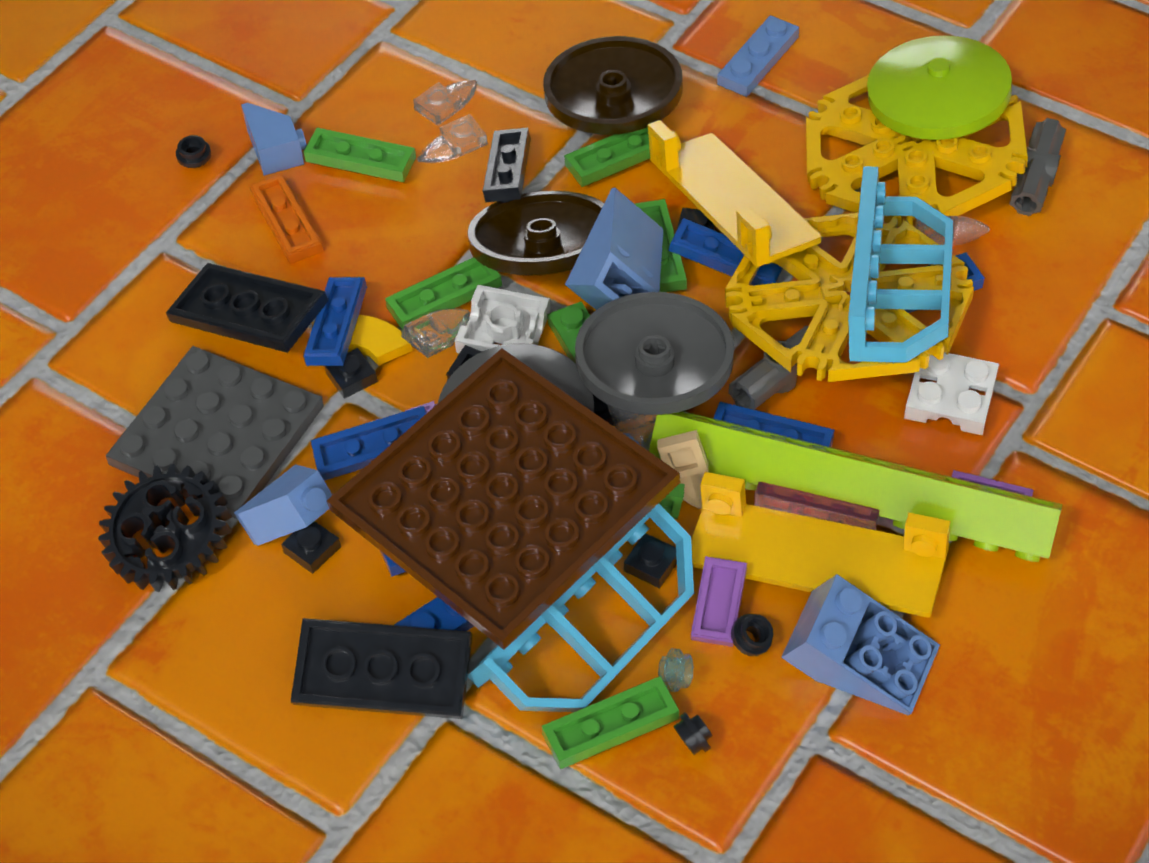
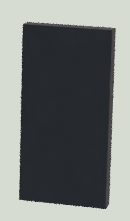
(247, 307)
(382, 668)

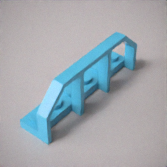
(872, 253)
(496, 663)

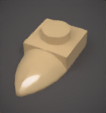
(686, 456)

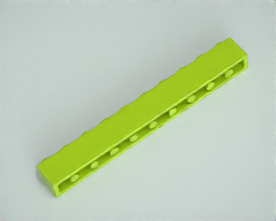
(975, 510)

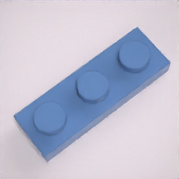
(758, 56)

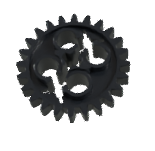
(165, 527)

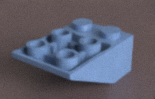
(619, 254)
(860, 647)

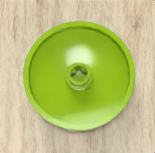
(939, 87)

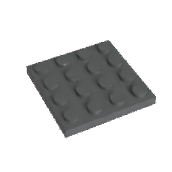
(217, 422)

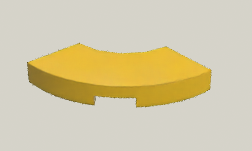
(378, 340)

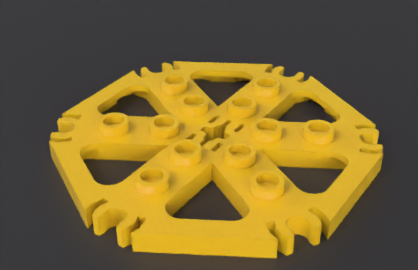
(914, 161)
(824, 297)

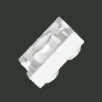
(503, 319)
(951, 392)

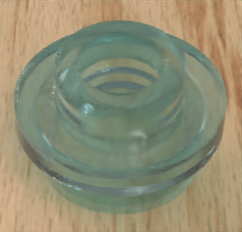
(676, 670)

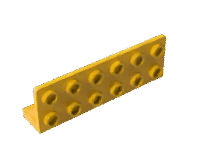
(731, 195)
(808, 551)

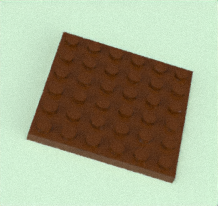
(503, 496)

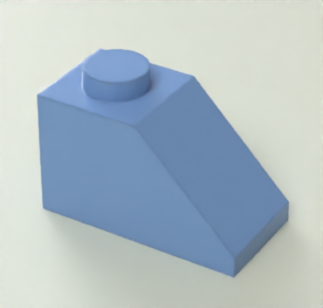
(273, 139)
(285, 505)

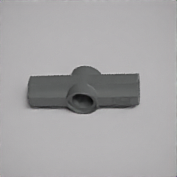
(1043, 163)
(765, 378)

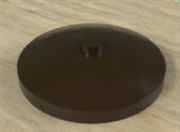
(613, 85)
(534, 233)

